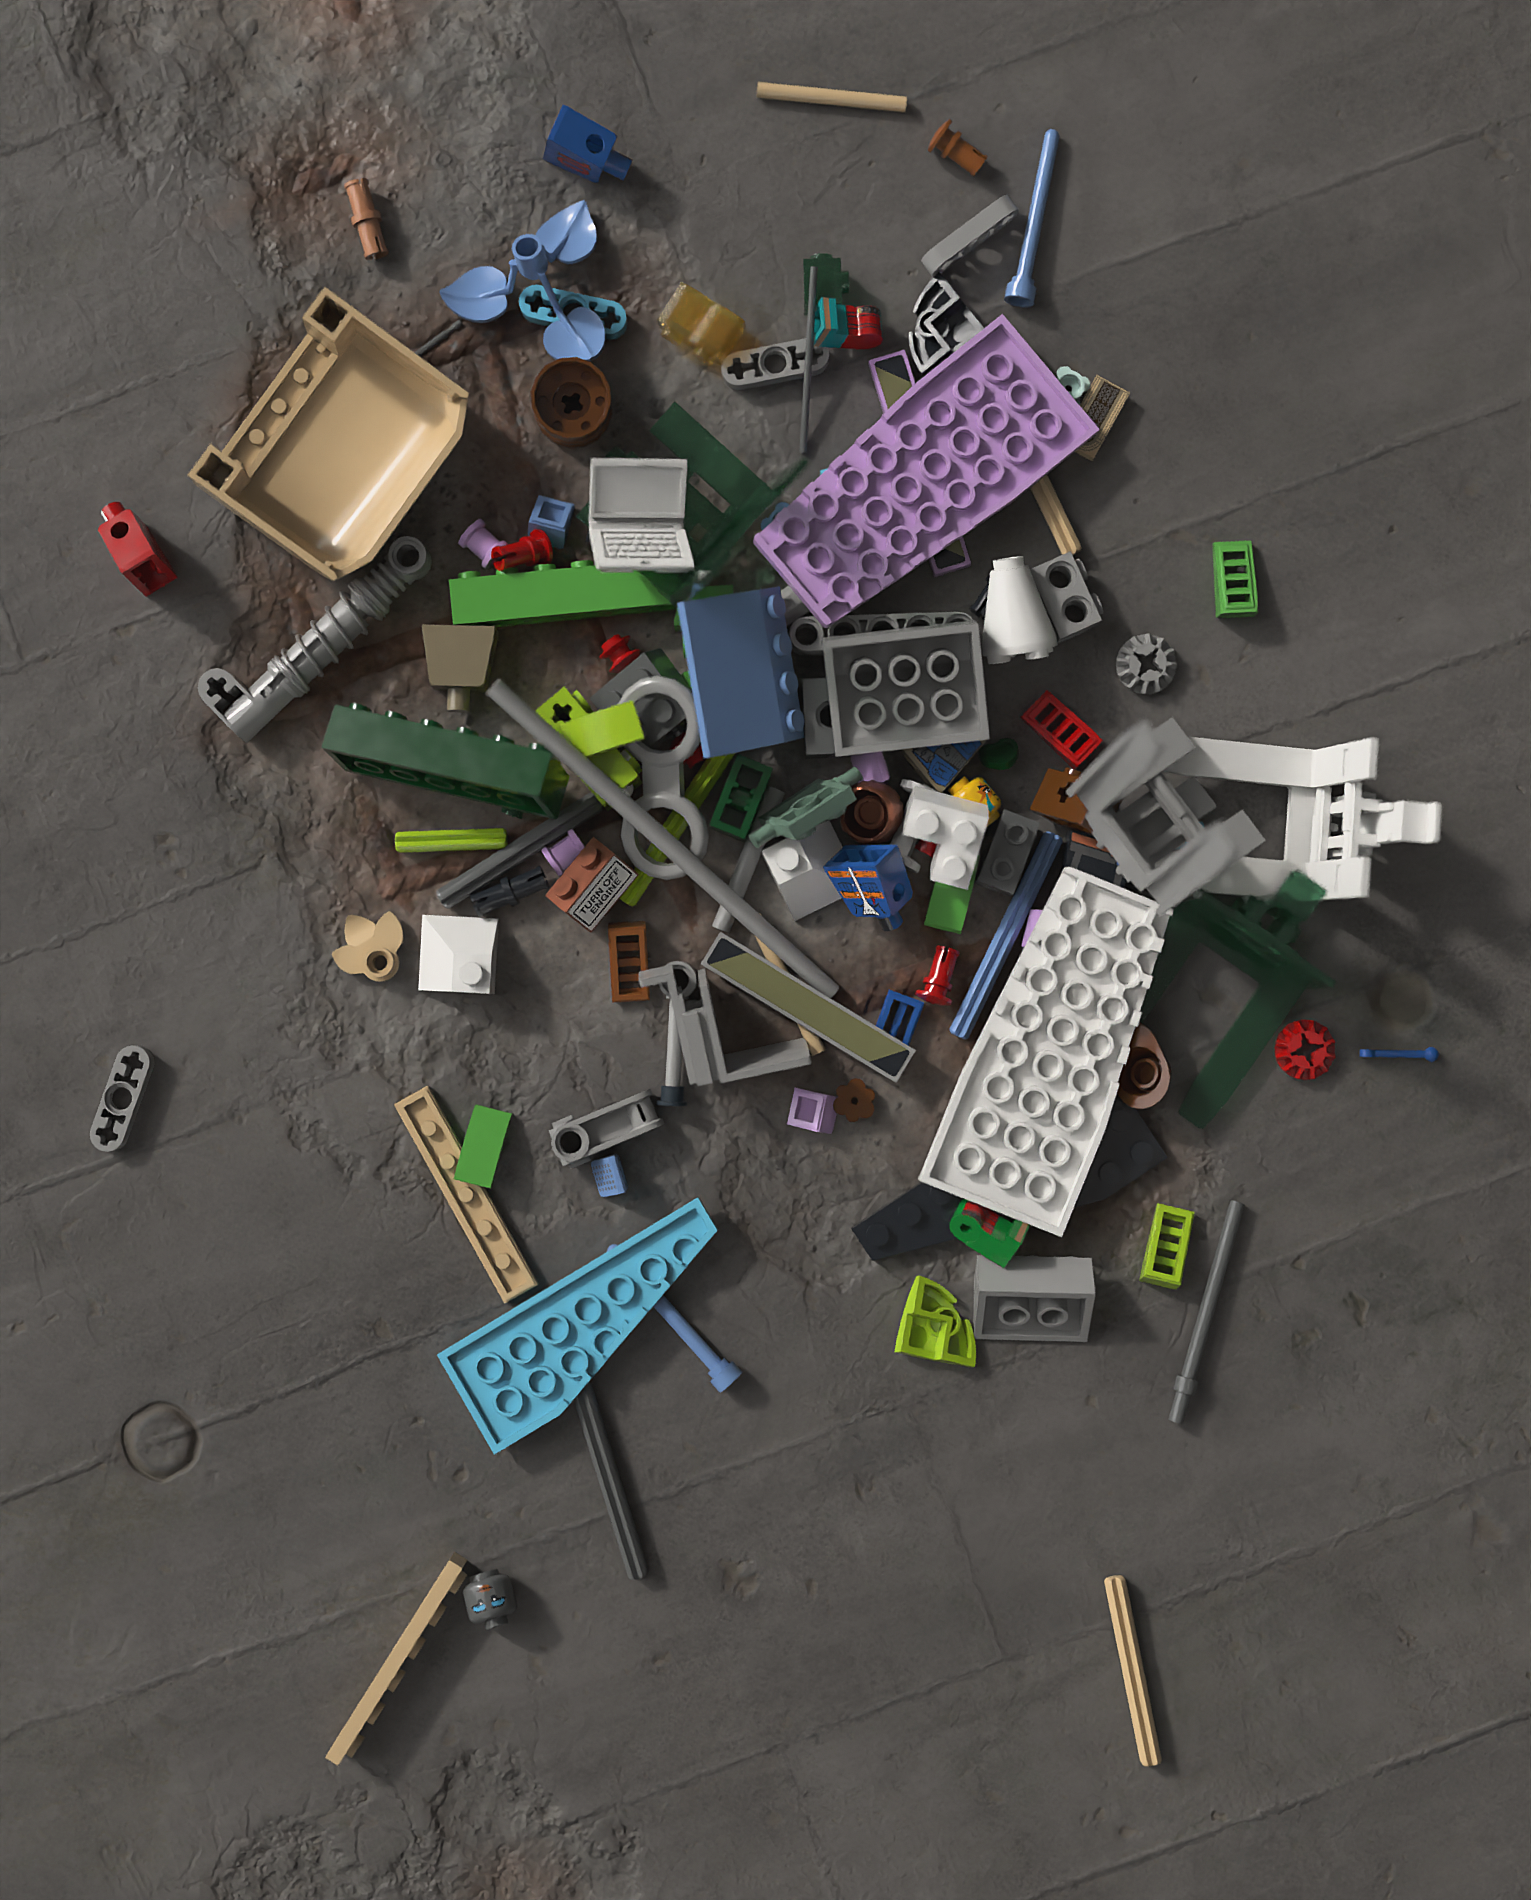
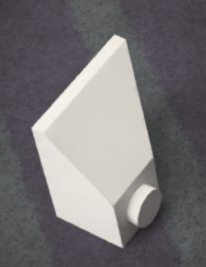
(800, 870)
(458, 954)

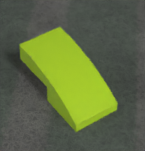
(604, 729)

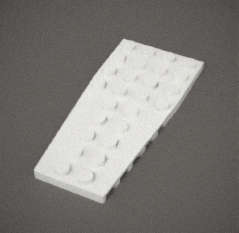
(1050, 1056)

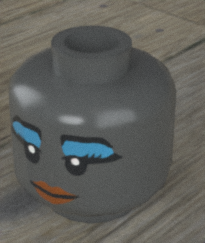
(489, 1599)

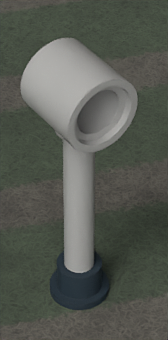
(672, 1093)

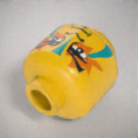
(977, 791)

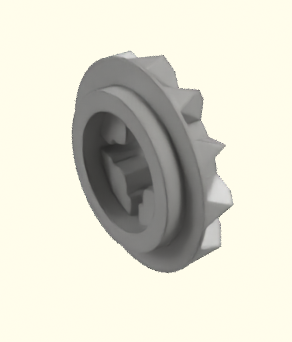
(1150, 681)

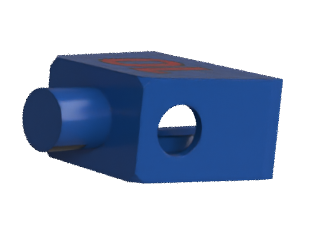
(571, 144)

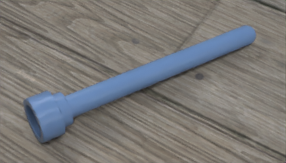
(1021, 289)
(720, 1371)

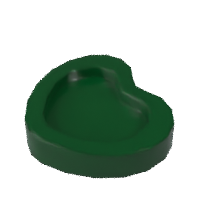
(999, 755)

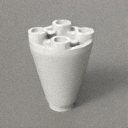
(1015, 615)

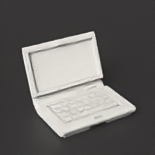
(639, 515)

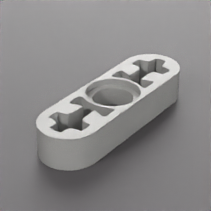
(970, 235)
(783, 349)
(106, 1104)

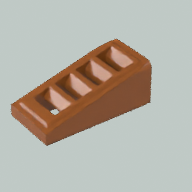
(622, 929)

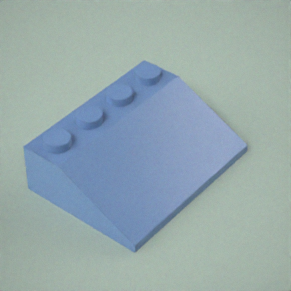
(741, 671)

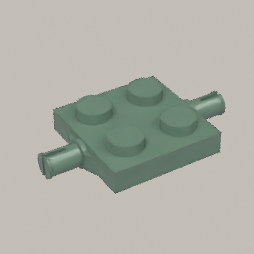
(807, 808)

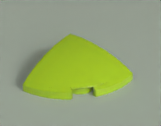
(934, 1328)

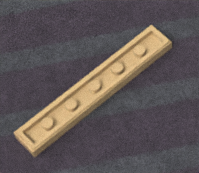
(468, 1201)

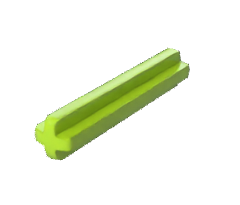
(451, 840)

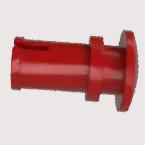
(528, 551)
(939, 977)

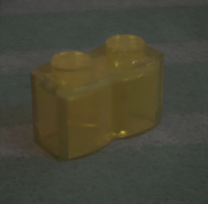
(700, 324)

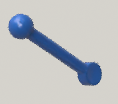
(1430, 1054)

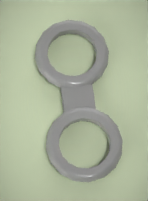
(665, 779)

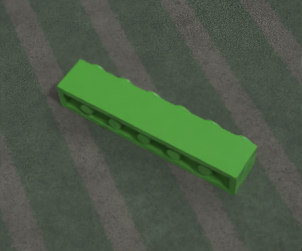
(550, 595)

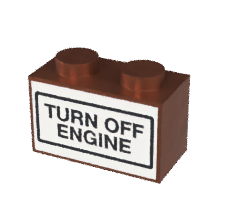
(592, 884)

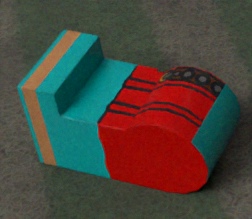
(846, 325)

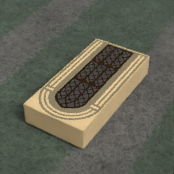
(1102, 406)

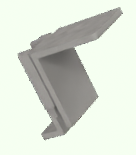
(702, 1040)

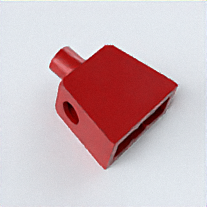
(135, 549)

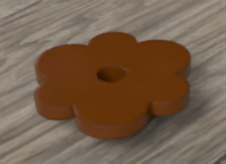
(863, 1108)

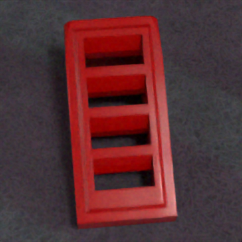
(1070, 718)

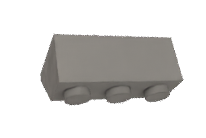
(1033, 1299)

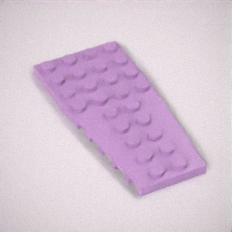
(926, 473)

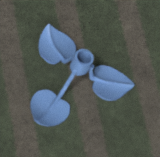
(565, 236)

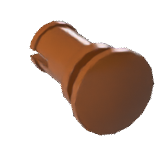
(957, 148)

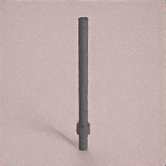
(1186, 1382)

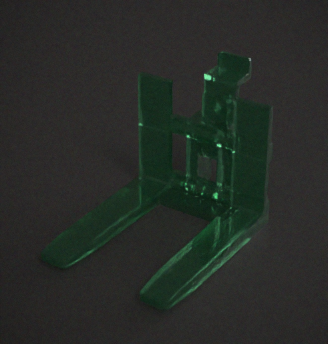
(729, 478)
(1259, 953)

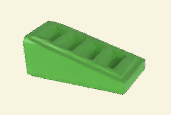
(1234, 609)

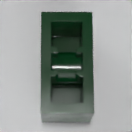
(741, 798)

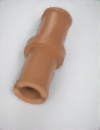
(366, 219)

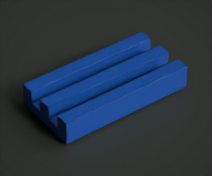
(904, 1001)

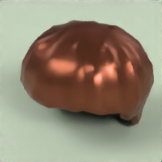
(874, 814)

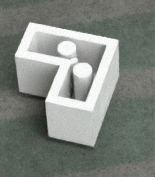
(956, 828)

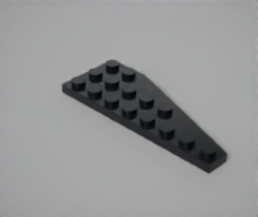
(924, 1212)

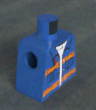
(871, 882)

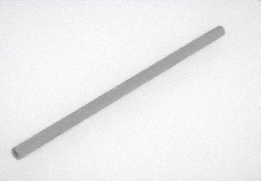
(661, 838)

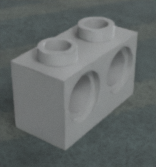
(1076, 594)

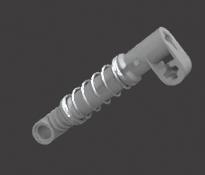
(320, 645)

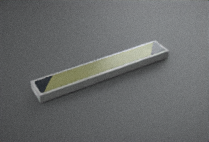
(808, 1007)

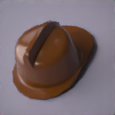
(1146, 1072)

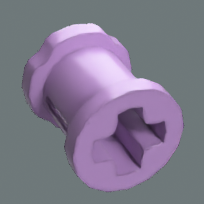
(480, 542)
(563, 852)

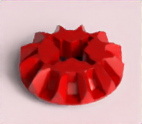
(1290, 1039)

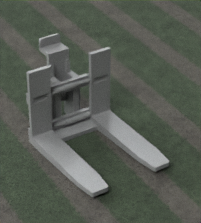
(1159, 818)

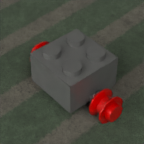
(658, 713)

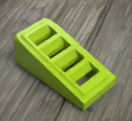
(1150, 1259)

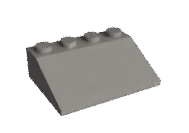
(906, 688)

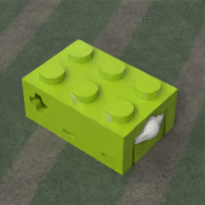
(617, 766)

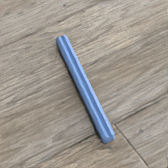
(1006, 935)

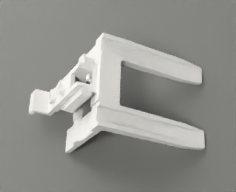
(1310, 813)

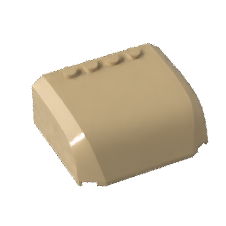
(337, 442)

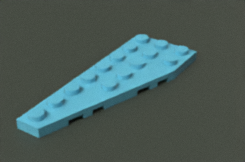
(549, 1347)

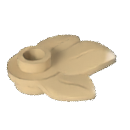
(367, 942)

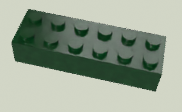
(446, 760)

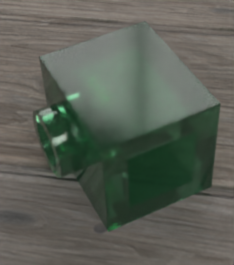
(830, 280)

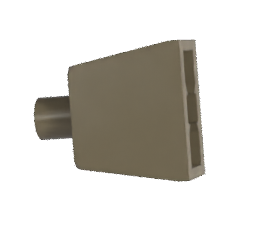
(459, 661)

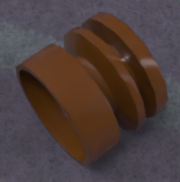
(562, 383)

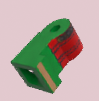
(987, 1232)

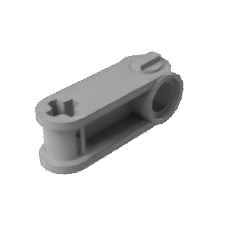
(605, 1127)

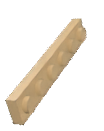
(390, 1673)

